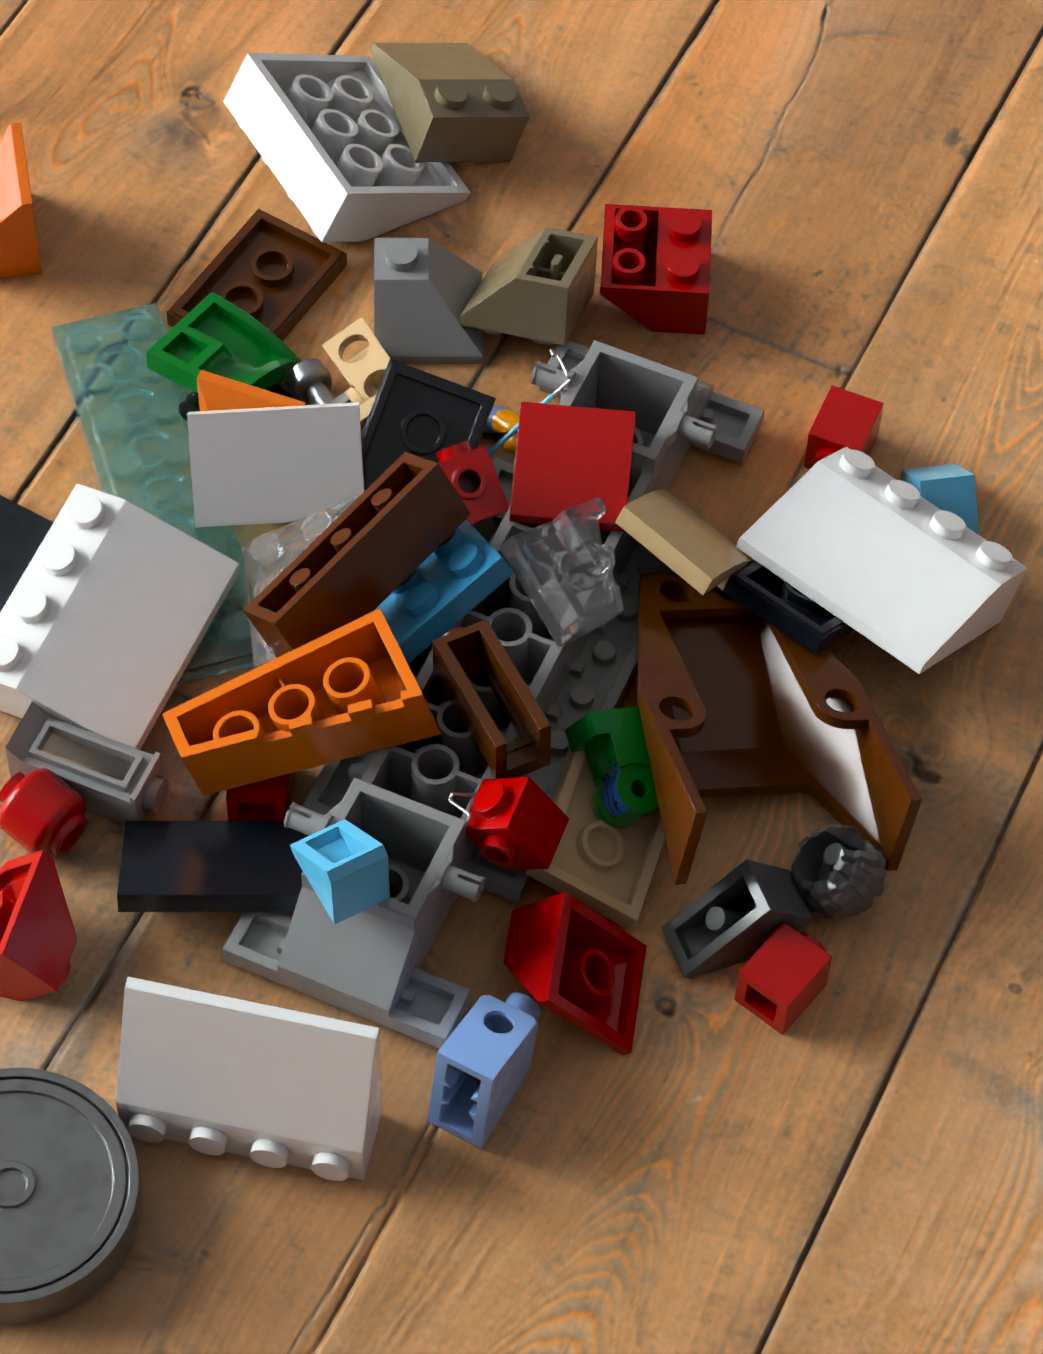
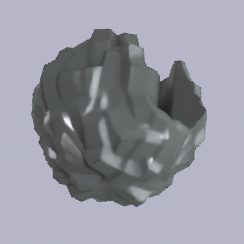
(838, 871)

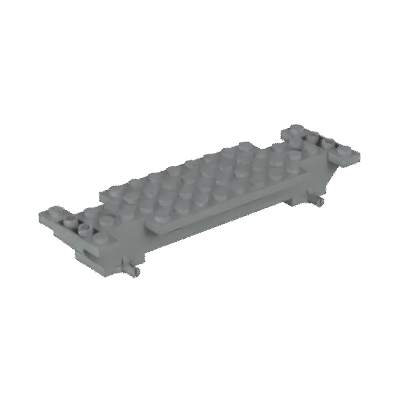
(403, 791)

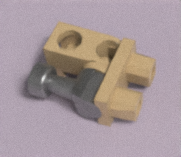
(312, 382)

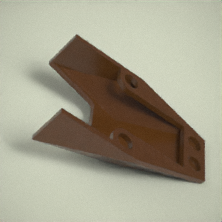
(756, 714)

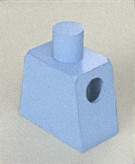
(493, 1046)

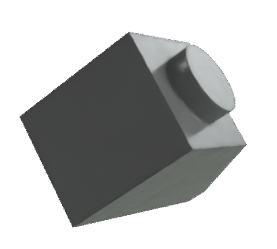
(735, 918)

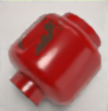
(42, 812)

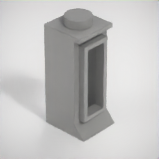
(120, 801)

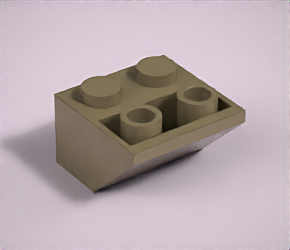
(536, 288)

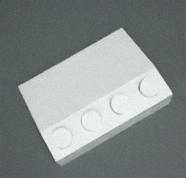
(337, 144)
(885, 559)
(108, 617)
(248, 1079)

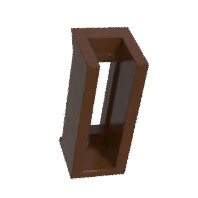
(477, 652)

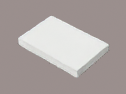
(273, 462)

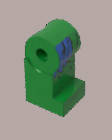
(618, 764)

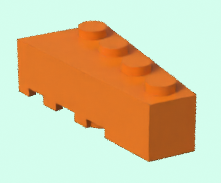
(304, 710)

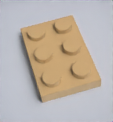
(596, 862)

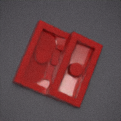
(569, 459)

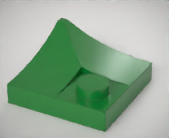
(224, 342)

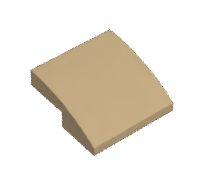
(682, 540)

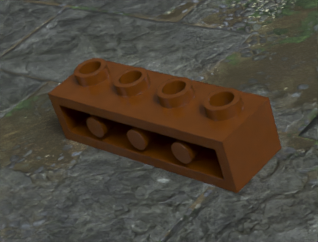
(360, 555)

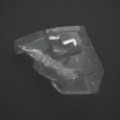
(567, 572)

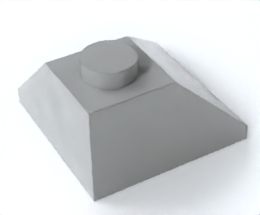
(420, 303)

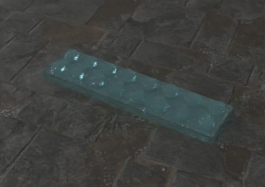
(144, 453)

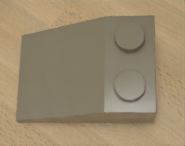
(451, 101)

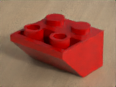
(658, 265)

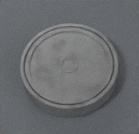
(63, 1193)

